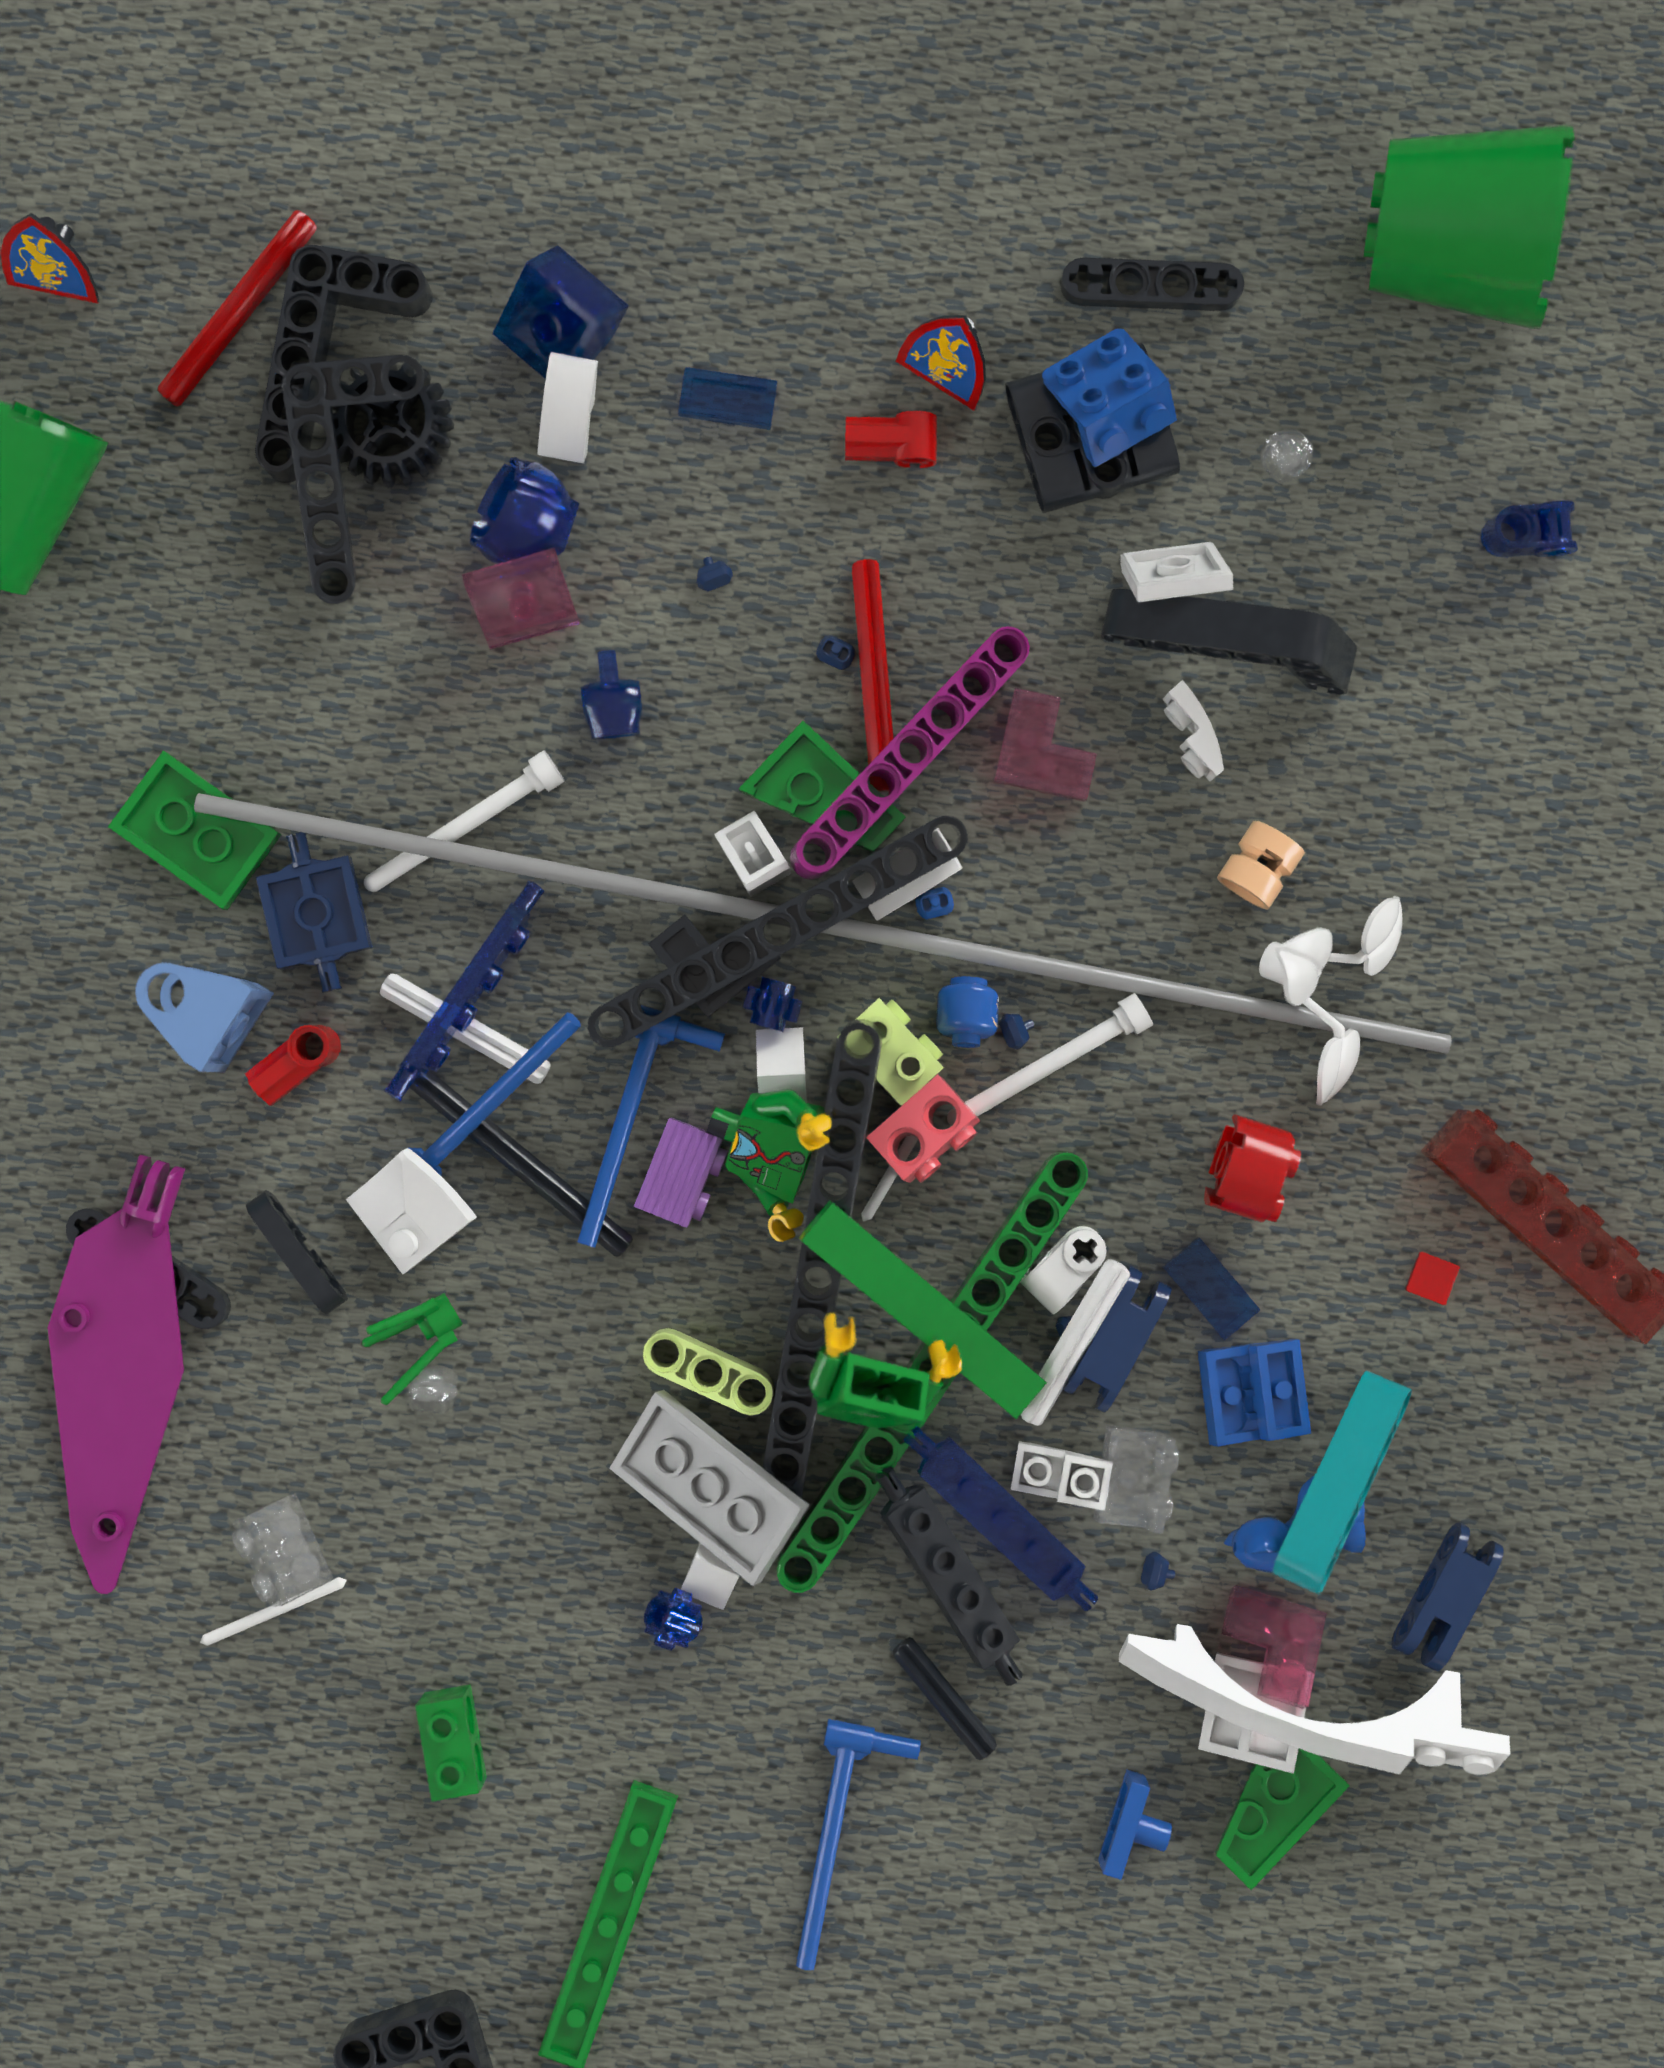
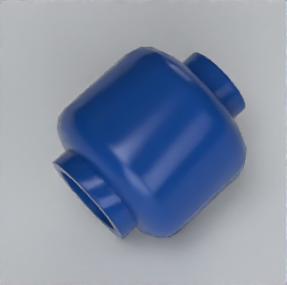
(967, 1011)

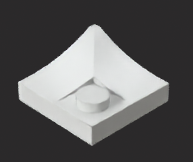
(410, 1209)
(1240, 1743)

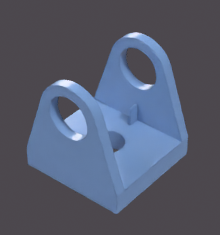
(211, 1017)

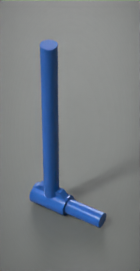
(649, 1040)
(499, 1092)
(847, 1743)

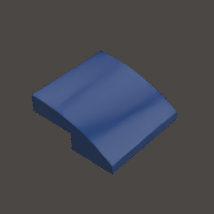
(1254, 1392)

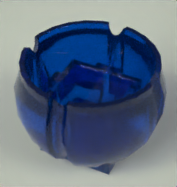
(523, 513)

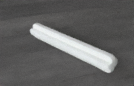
(476, 1035)
(1076, 1338)

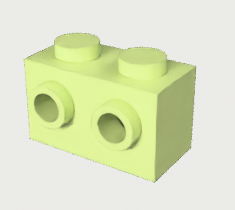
(904, 1060)

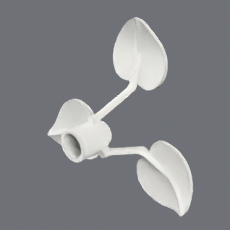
(1298, 968)

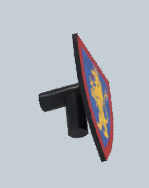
(40, 258)
(947, 356)

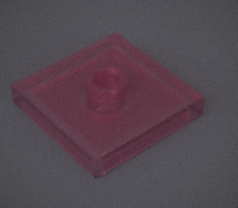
(521, 598)

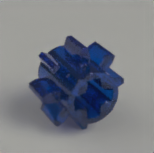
(772, 1004)
(673, 1619)

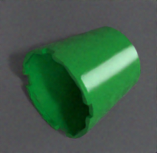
(1472, 221)
(41, 480)

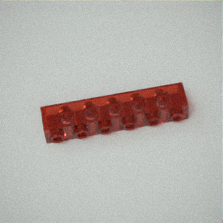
(1453, 1151)

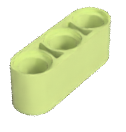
(722, 1391)

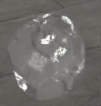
(1286, 455)
(433, 1390)

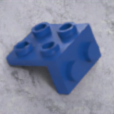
(1112, 394)

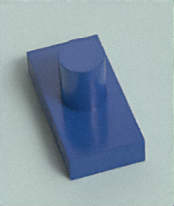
(1131, 1826)

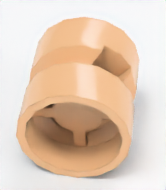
(1254, 880)

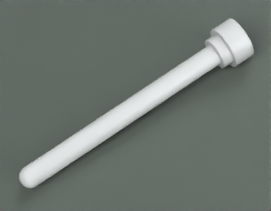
(538, 776)
(1127, 1018)

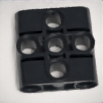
(1062, 472)

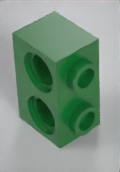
(451, 1742)

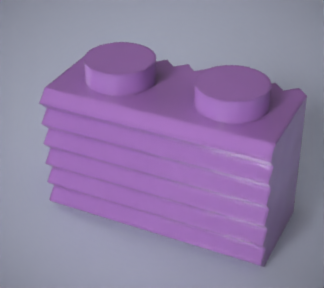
(680, 1172)

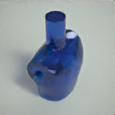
(612, 704)

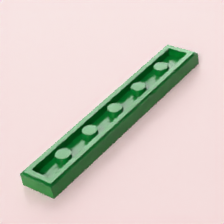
(921, 1308)
(608, 1925)

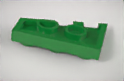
(805, 780)
(1276, 1813)

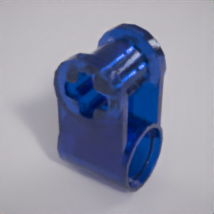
(1538, 528)

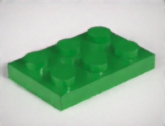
(199, 848)

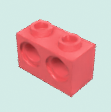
(916, 1119)

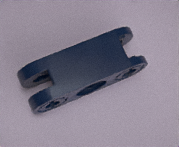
(1119, 1340)
(1447, 1596)

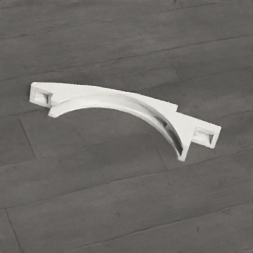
(1423, 1731)

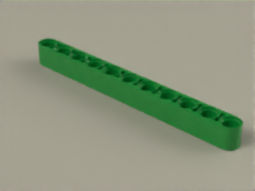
(857, 1463)

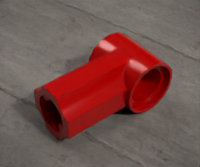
(901, 439)
(291, 1064)

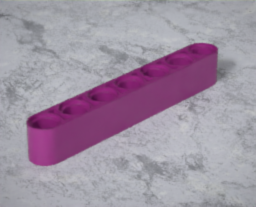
(921, 733)

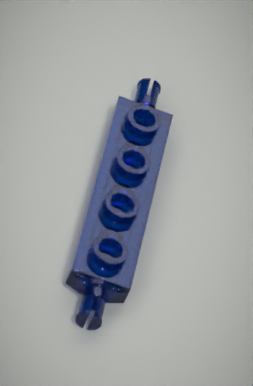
(458, 1007)
(1001, 1518)

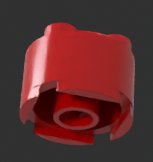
(1252, 1169)

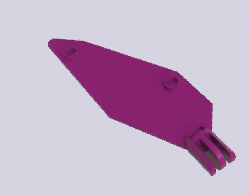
(117, 1365)

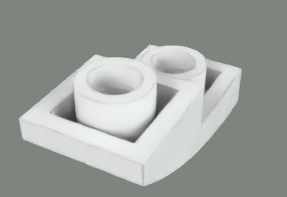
(567, 407)
(1202, 747)
(903, 864)
(1062, 1475)

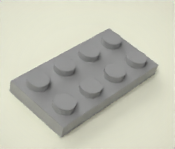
(708, 1487)

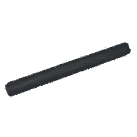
(520, 1162)

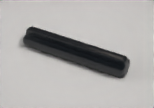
(944, 1698)

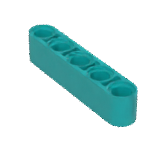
(1342, 1482)

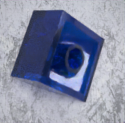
(559, 311)

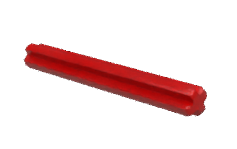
(236, 308)
(872, 661)

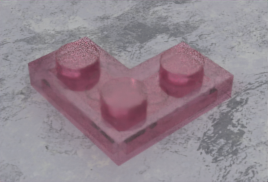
(1029, 757)
(1290, 1638)

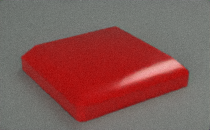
(1432, 1278)

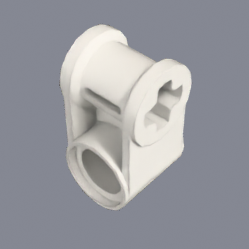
(1059, 1274)

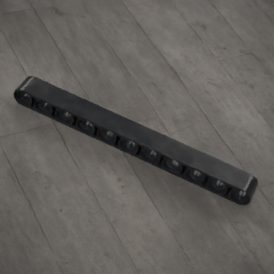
(806, 1298)

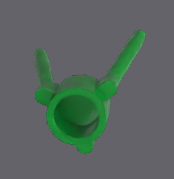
(434, 1318)

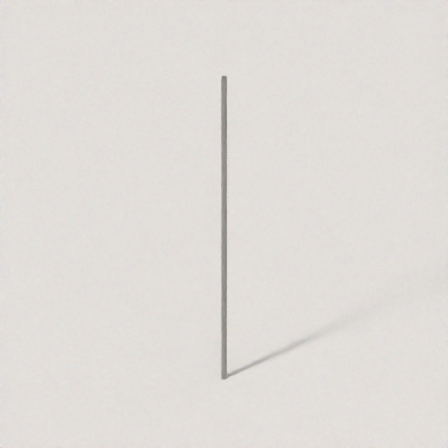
(846, 928)

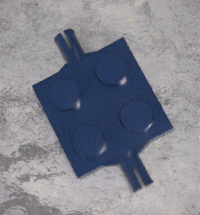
(314, 912)

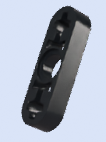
(289, 1245)

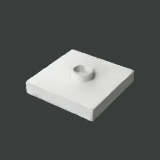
(1176, 571)

